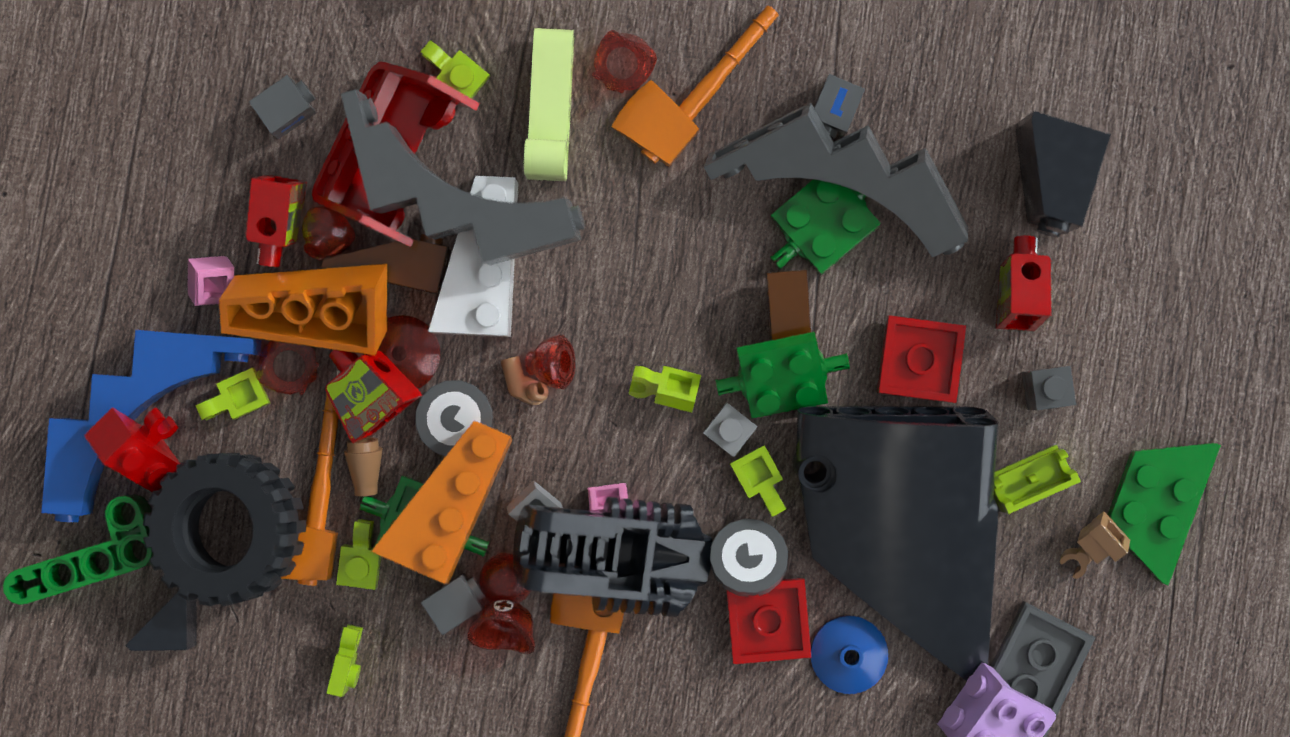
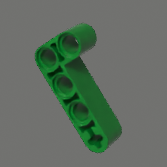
(82, 562)

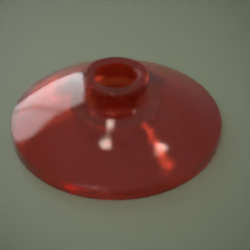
(421, 348)

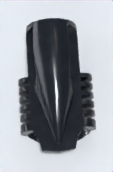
(621, 557)

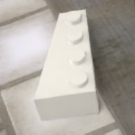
(474, 294)

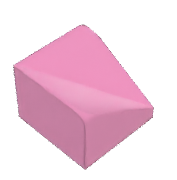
(208, 279)

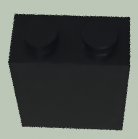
(1058, 170)

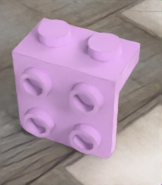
(994, 709)

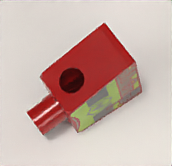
(275, 200)
(1024, 287)
(368, 392)

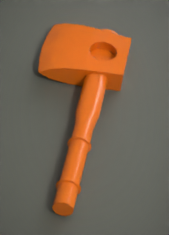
(661, 125)
(320, 544)
(579, 613)

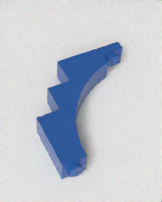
(159, 366)

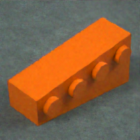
(310, 307)
(445, 509)

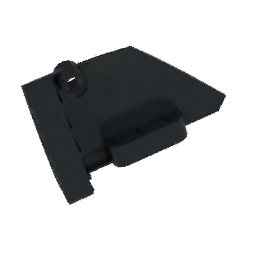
(907, 517)

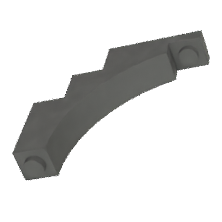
(803, 149)
(399, 179)

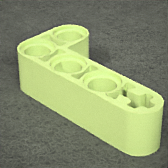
(549, 105)

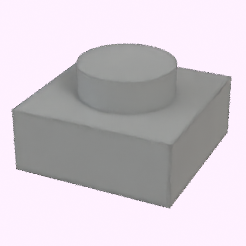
(730, 429)
(532, 495)

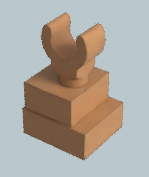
(1097, 542)

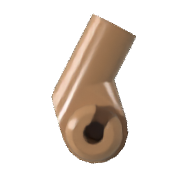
(521, 386)

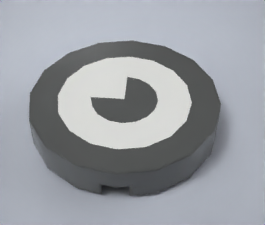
(448, 412)
(749, 557)

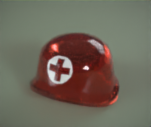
(503, 626)

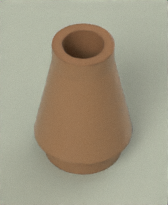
(364, 465)

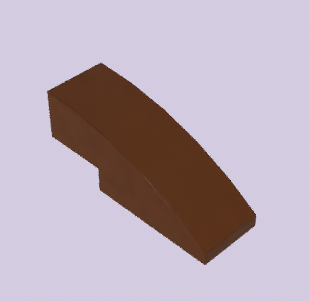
(787, 304)

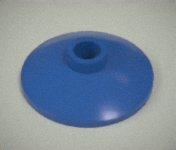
(835, 640)

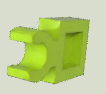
(345, 671)

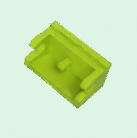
(1033, 479)

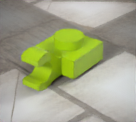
(458, 71)
(672, 387)
(239, 396)
(758, 475)
(357, 563)

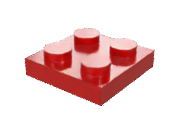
(921, 359)
(770, 624)

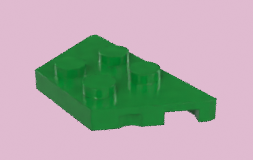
(1160, 501)

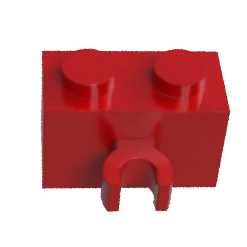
(135, 448)

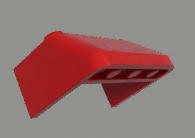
(410, 104)

